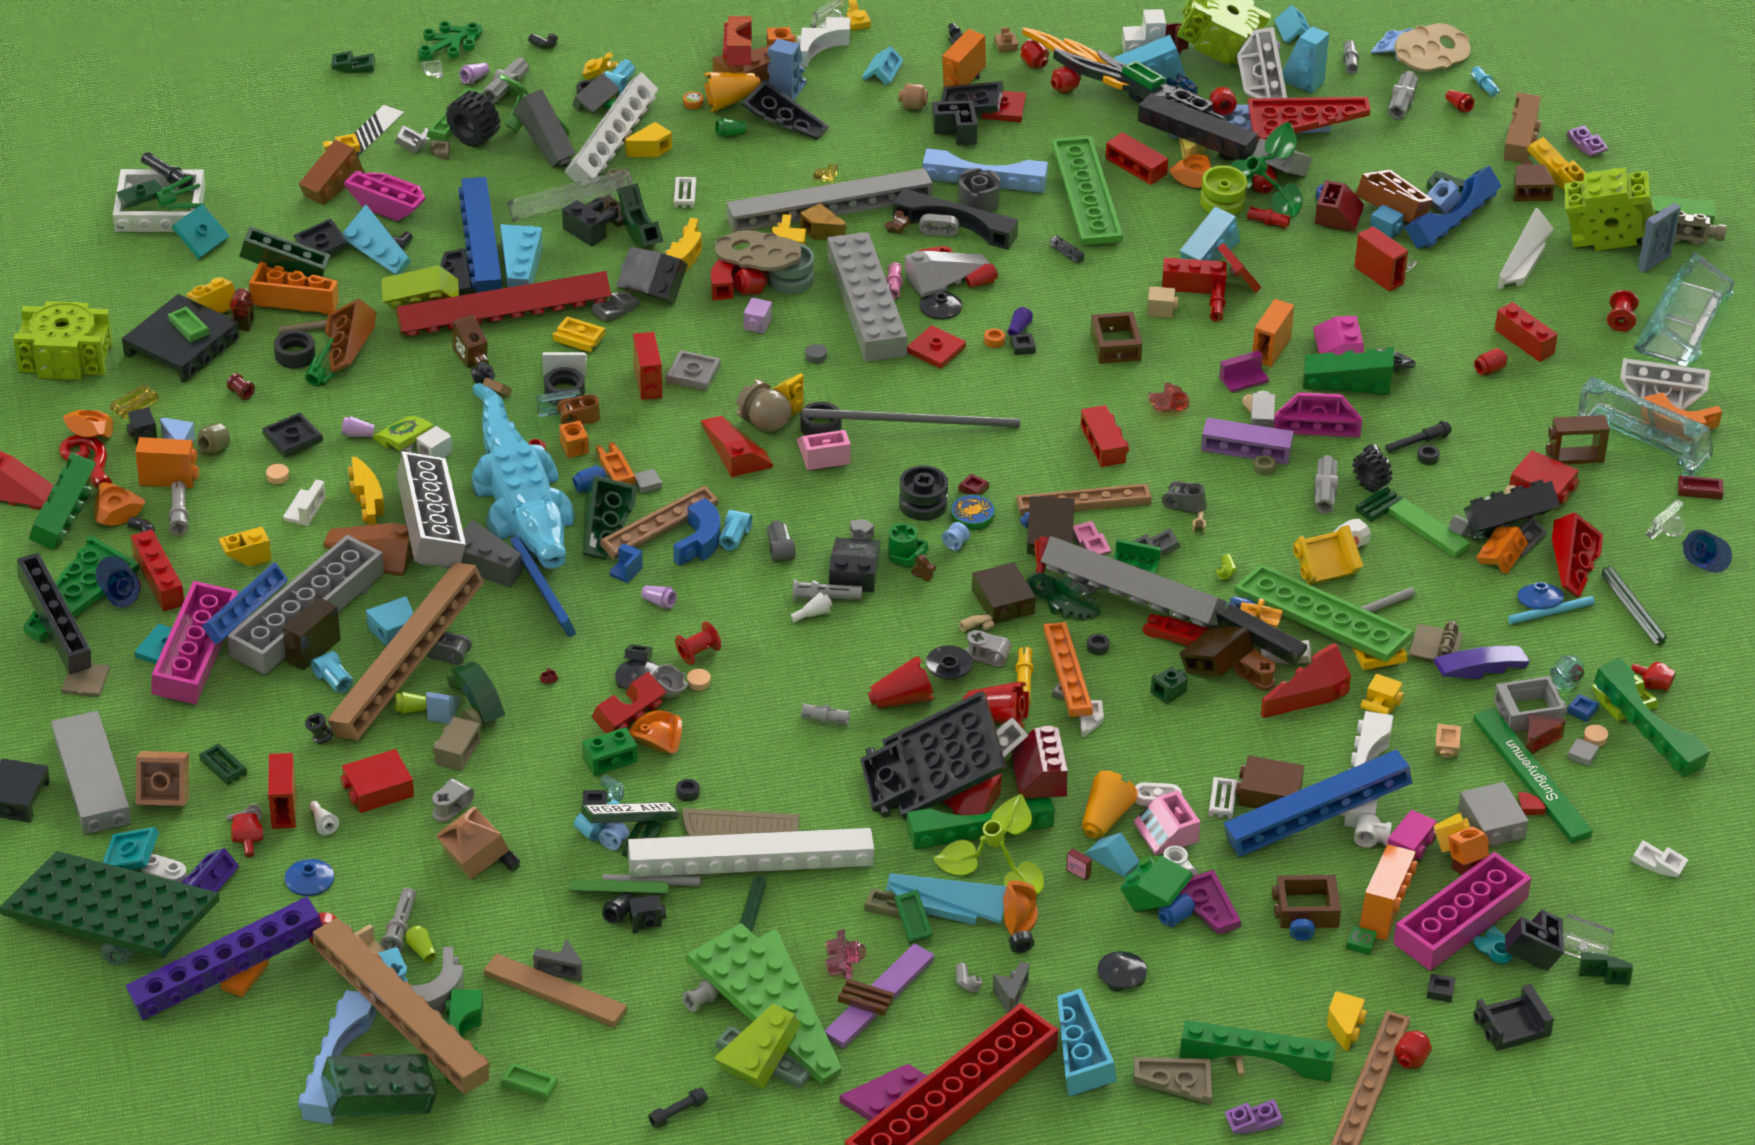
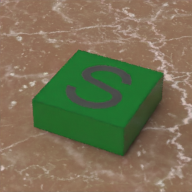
(1361, 940)

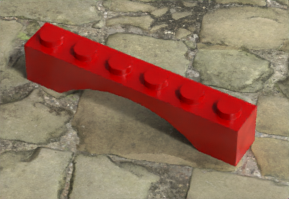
(737, 40)

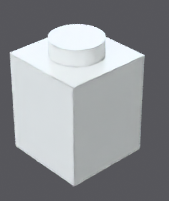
(1262, 408)
(435, 443)

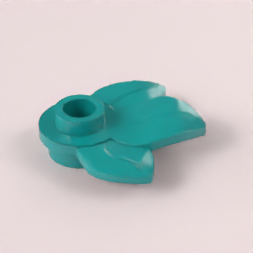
(1493, 945)

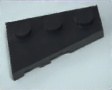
(457, 264)

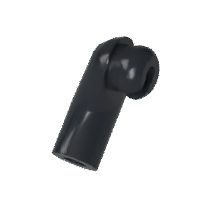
(541, 42)
(404, 239)
(141, 524)

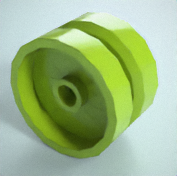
(1224, 189)

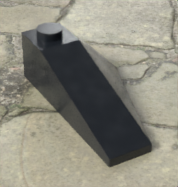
(778, 108)

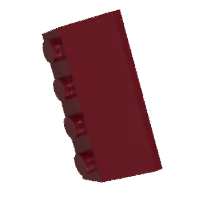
(1040, 764)

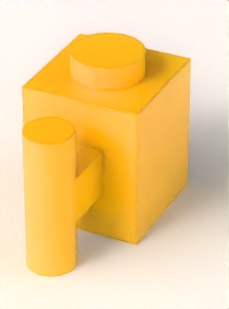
(1383, 695)

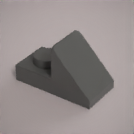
(561, 965)
(1011, 989)

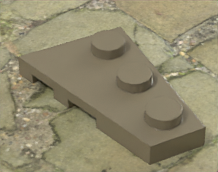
(1176, 1076)

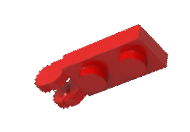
(1172, 629)

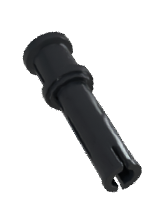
(172, 173)

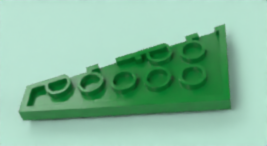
(79, 583)

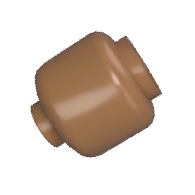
(913, 96)

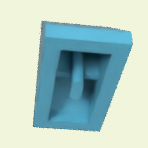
(1114, 854)

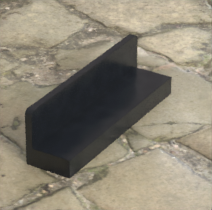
(1264, 634)

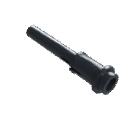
(1427, 434)

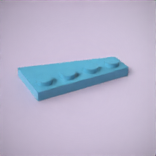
(375, 242)

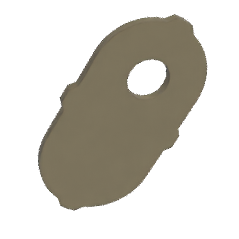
(764, 251)

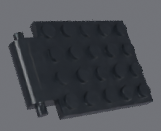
(934, 758)

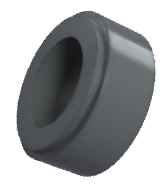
(816, 353)

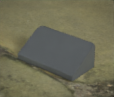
(1533, 533)

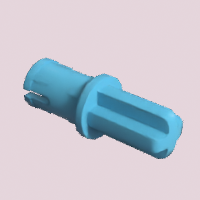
(1484, 81)

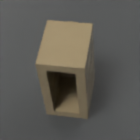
(457, 743)

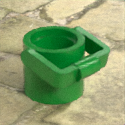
(904, 544)

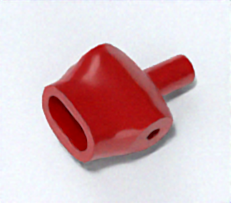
(1656, 675)
(246, 830)

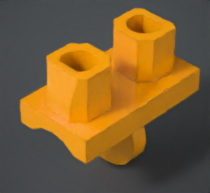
(1264, 613)

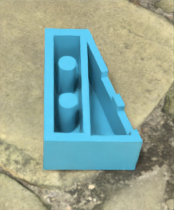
(1158, 56)
(1308, 61)
(1216, 229)

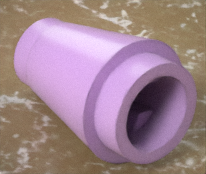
(473, 72)
(356, 428)
(661, 596)

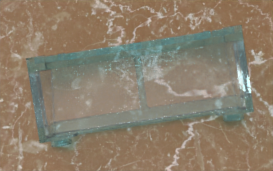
(1685, 312)
(1648, 423)

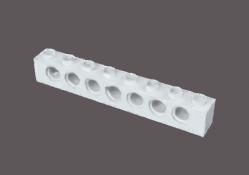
(612, 129)

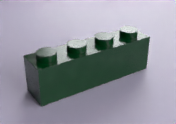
(282, 252)

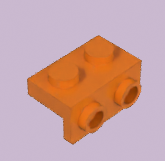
(1503, 548)

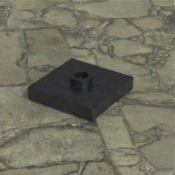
(323, 237)
(292, 435)

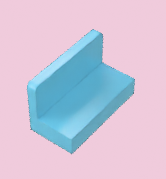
(1291, 23)
(884, 65)

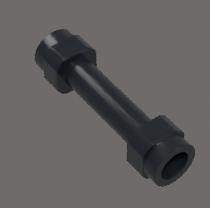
(659, 1117)

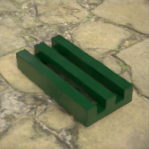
(1376, 502)
(219, 766)
(639, 825)

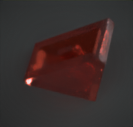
(1543, 731)

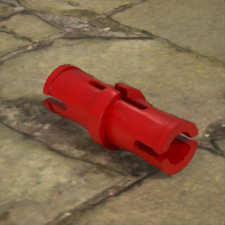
(1268, 217)
(1217, 302)

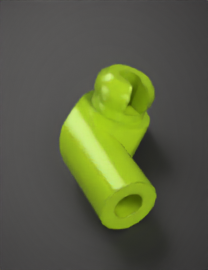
(1228, 567)

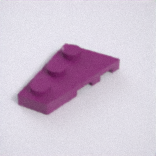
(1212, 902)
(881, 1092)

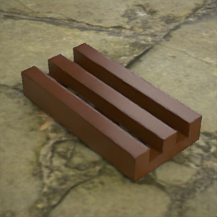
(867, 994)

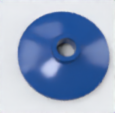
(1540, 596)
(309, 877)

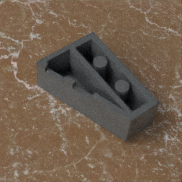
(491, 555)

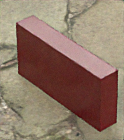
(1700, 487)

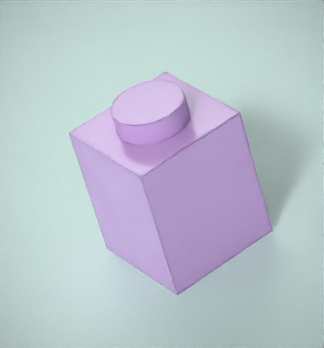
(757, 315)

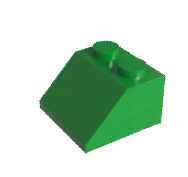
(1155, 883)

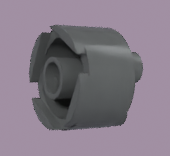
(979, 189)

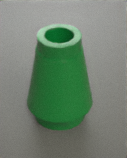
(728, 127)

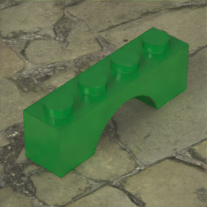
(464, 1011)

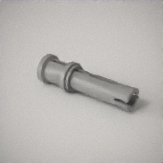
(178, 514)
(810, 590)
(406, 901)
(703, 993)

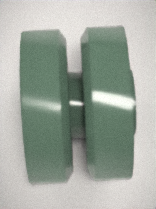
(796, 277)

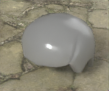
(670, 679)

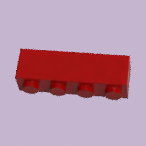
(157, 570)

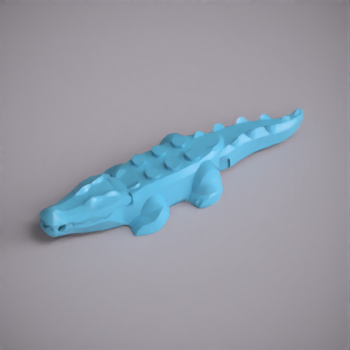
(520, 482)

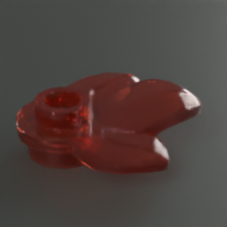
(1170, 399)

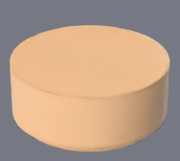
(277, 473)
(698, 679)
(1596, 735)

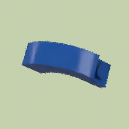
(703, 543)

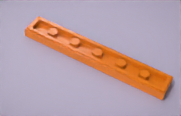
(1068, 669)

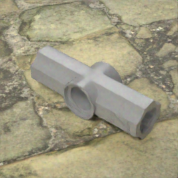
(498, 88)
(1403, 95)
(1325, 484)

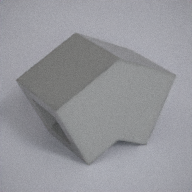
(1459, 525)
(862, 529)

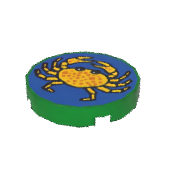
(973, 511)

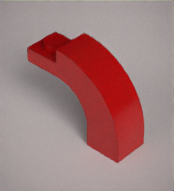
(723, 278)

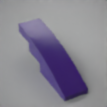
(1477, 661)

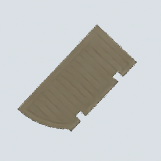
(724, 822)

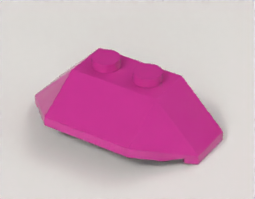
(385, 194)
(1339, 335)
(1319, 416)

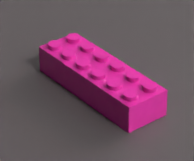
(189, 650)
(1462, 911)

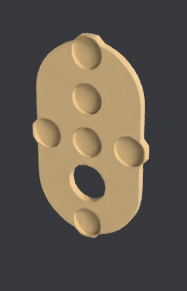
(1424, 52)

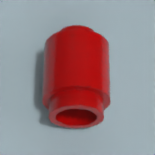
(1490, 361)

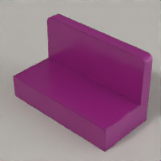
(1243, 372)

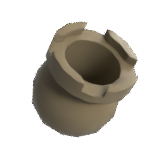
(764, 406)

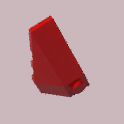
(976, 799)

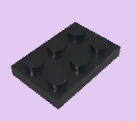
(985, 96)

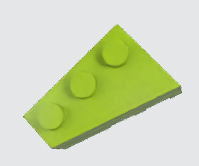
(419, 287)
(760, 1046)

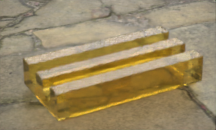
(134, 400)

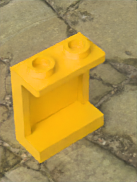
(1328, 556)

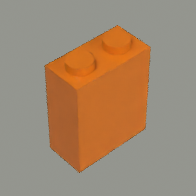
(964, 59)
(1273, 331)
(166, 461)

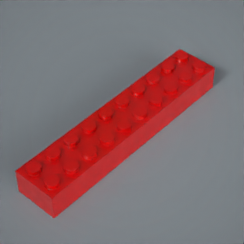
(964, 1083)

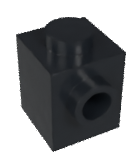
(141, 424)

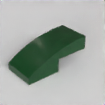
(348, 63)
(1611, 968)

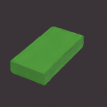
(188, 324)
(529, 1081)

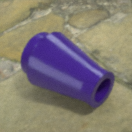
(1020, 321)

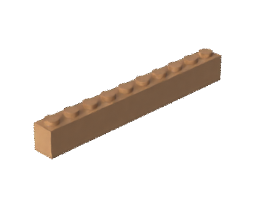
(405, 651)
(401, 1006)

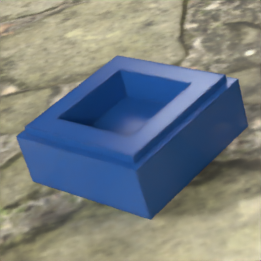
(1583, 708)

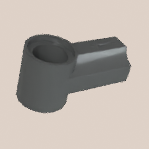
(780, 543)

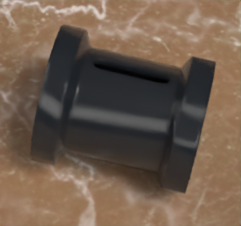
(319, 728)

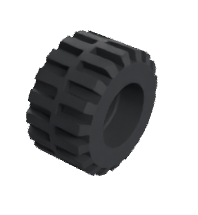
(473, 118)

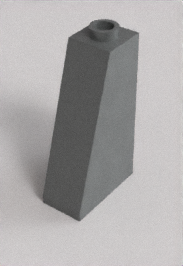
(544, 128)

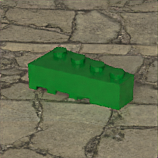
(1350, 371)
(63, 502)

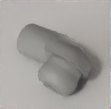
(968, 983)

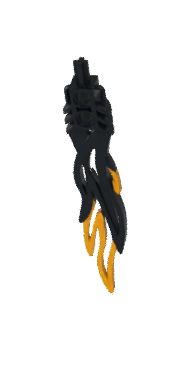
(1108, 70)

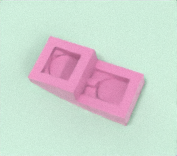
(1089, 538)

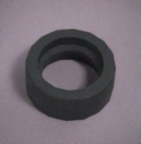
(291, 339)
(564, 375)
(811, 428)

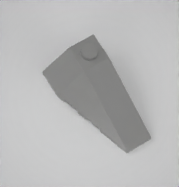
(933, 271)

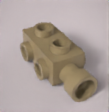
(1687, 231)

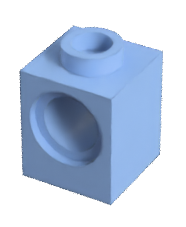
(1445, 203)

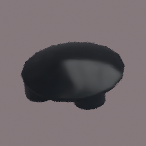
(632, 670)
(1122, 970)

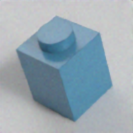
(1387, 221)

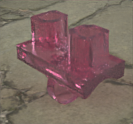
(846, 954)

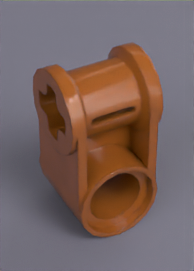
(581, 409)
(1256, 670)

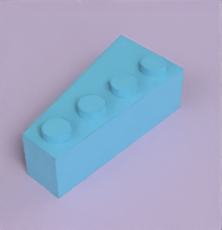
(521, 253)
(1084, 1049)

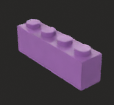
(1246, 440)

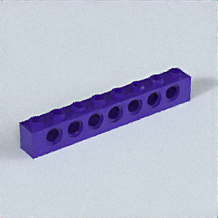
(224, 958)

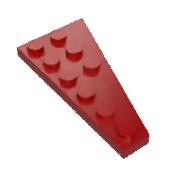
(1303, 113)

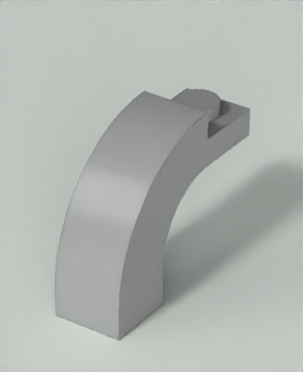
(441, 988)

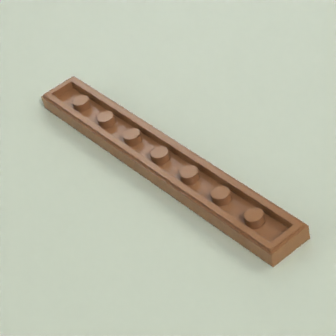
(1371, 1080)

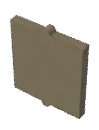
(87, 682)

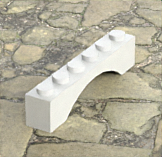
(1374, 739)

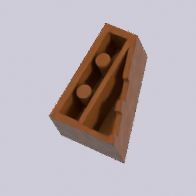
(758, 65)
(330, 172)
(1394, 192)

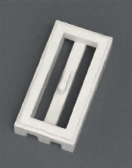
(684, 201)
(1221, 810)

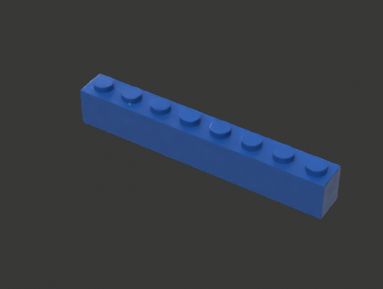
(479, 235)
(1318, 803)

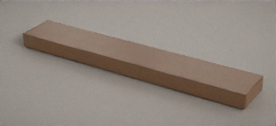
(1096, 498)
(655, 523)
(555, 990)

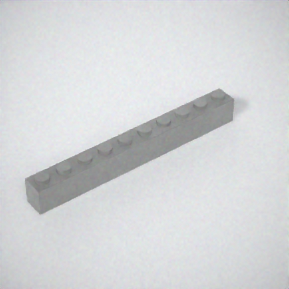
(838, 198)

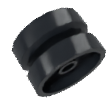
(923, 493)

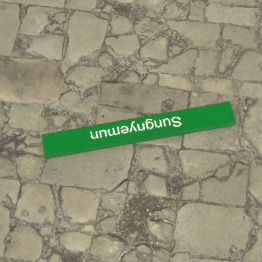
(1533, 775)

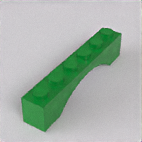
(1681, 749)
(937, 828)
(1210, 1041)

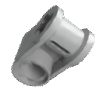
(989, 648)
(451, 800)

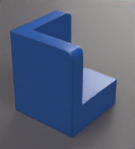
(629, 563)

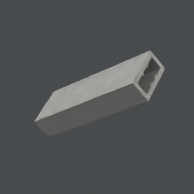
(91, 772)

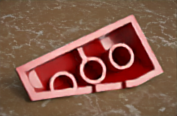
(734, 448)
(21, 483)
(1575, 549)
(1316, 684)

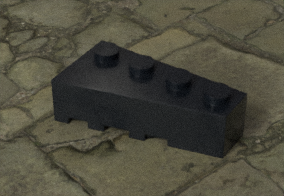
(1511, 507)

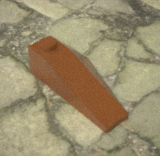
(350, 329)
(388, 538)

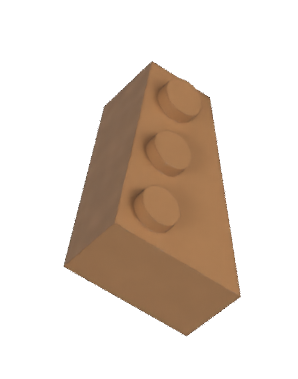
(1523, 127)

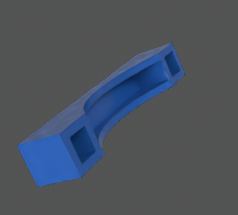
(1477, 188)

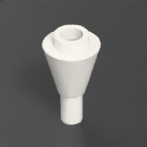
(817, 606)
(325, 821)

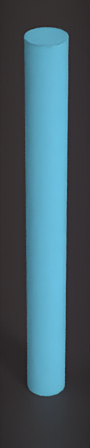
(1537, 613)

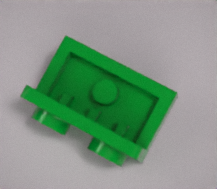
(1138, 555)

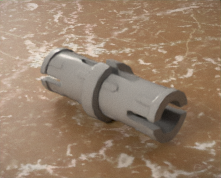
(1350, 56)
(825, 714)

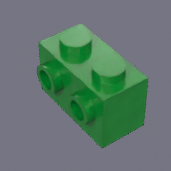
(609, 751)

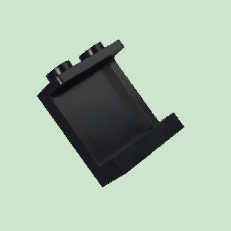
(19, 788)
(1514, 1020)

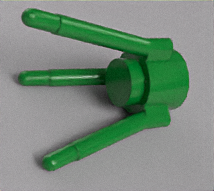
(168, 196)
(317, 372)

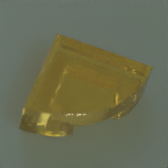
(827, 173)

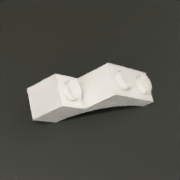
(814, 40)

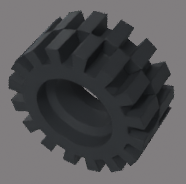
(1372, 470)

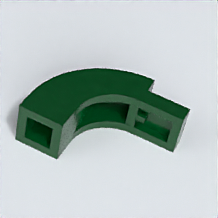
(633, 213)
(478, 689)

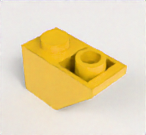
(649, 142)
(214, 295)
(794, 391)
(247, 547)
(1450, 826)
(1344, 1018)

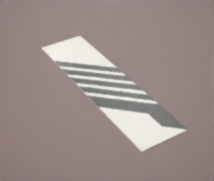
(376, 126)

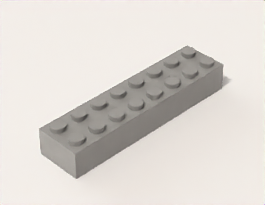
(867, 297)
(430, 510)
(335, 577)
(1130, 580)

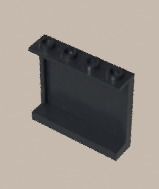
(166, 344)

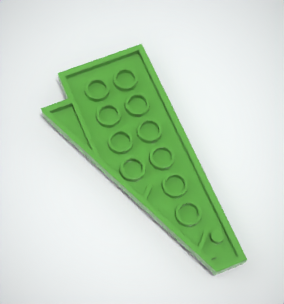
(759, 974)

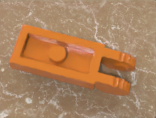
(615, 464)

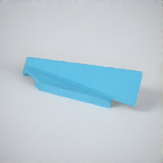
(952, 898)

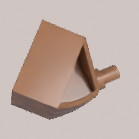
(162, 778)
(472, 842)

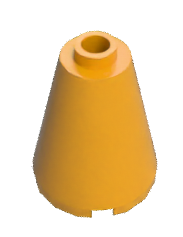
(728, 88)
(1107, 803)

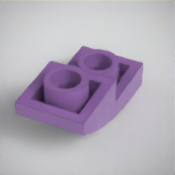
(1586, 142)
(1254, 1119)

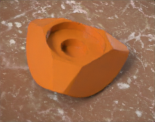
(1191, 170)
(89, 423)
(115, 504)
(658, 731)
(1020, 906)

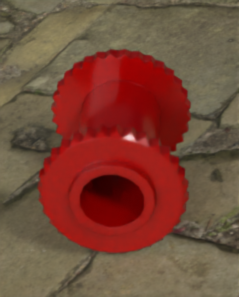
(1623, 305)
(697, 643)

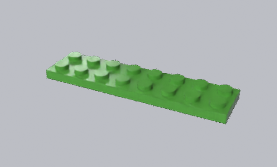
(1086, 190)
(1324, 612)

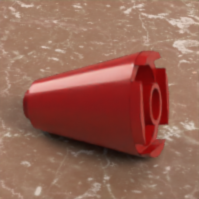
(902, 686)
(1006, 701)

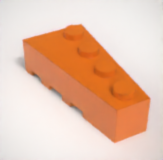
(292, 290)
(1387, 890)

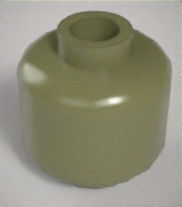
(213, 438)

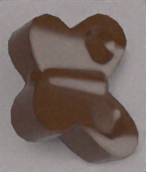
(898, 223)
(923, 568)

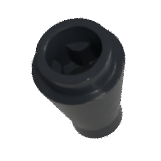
(617, 908)

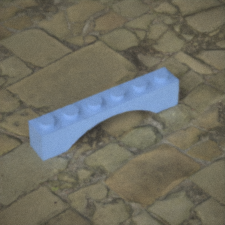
(1021, 176)
(352, 1019)

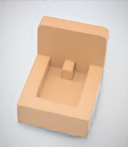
(1447, 740)

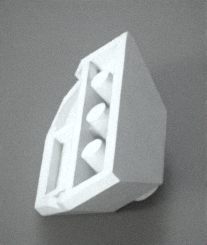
(1261, 66)
(1679, 383)

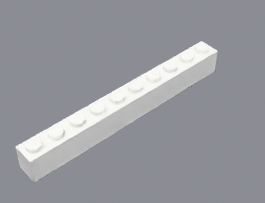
(750, 852)

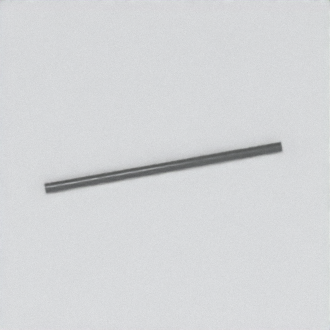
(908, 417)

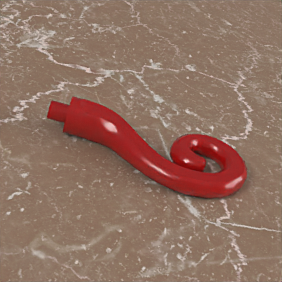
(97, 446)

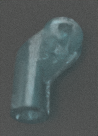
(616, 789)

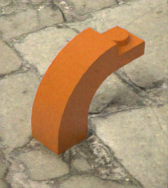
(1708, 417)

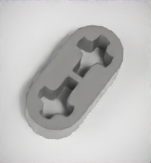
(939, 225)

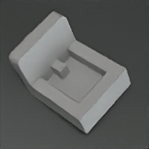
(411, 140)

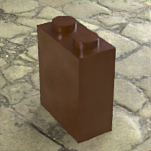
(1267, 781)

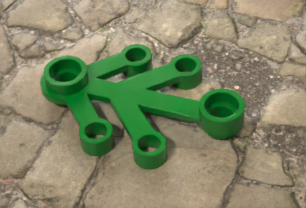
(470, 31)

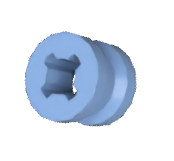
(955, 536)
(613, 835)

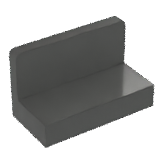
(595, 94)

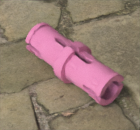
(894, 279)

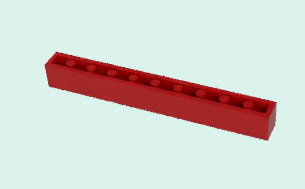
(504, 302)

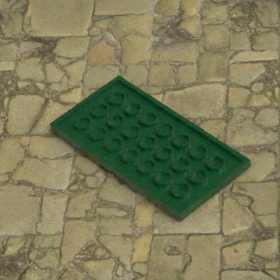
(110, 904)

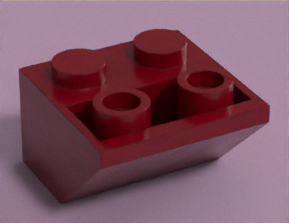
(1338, 207)

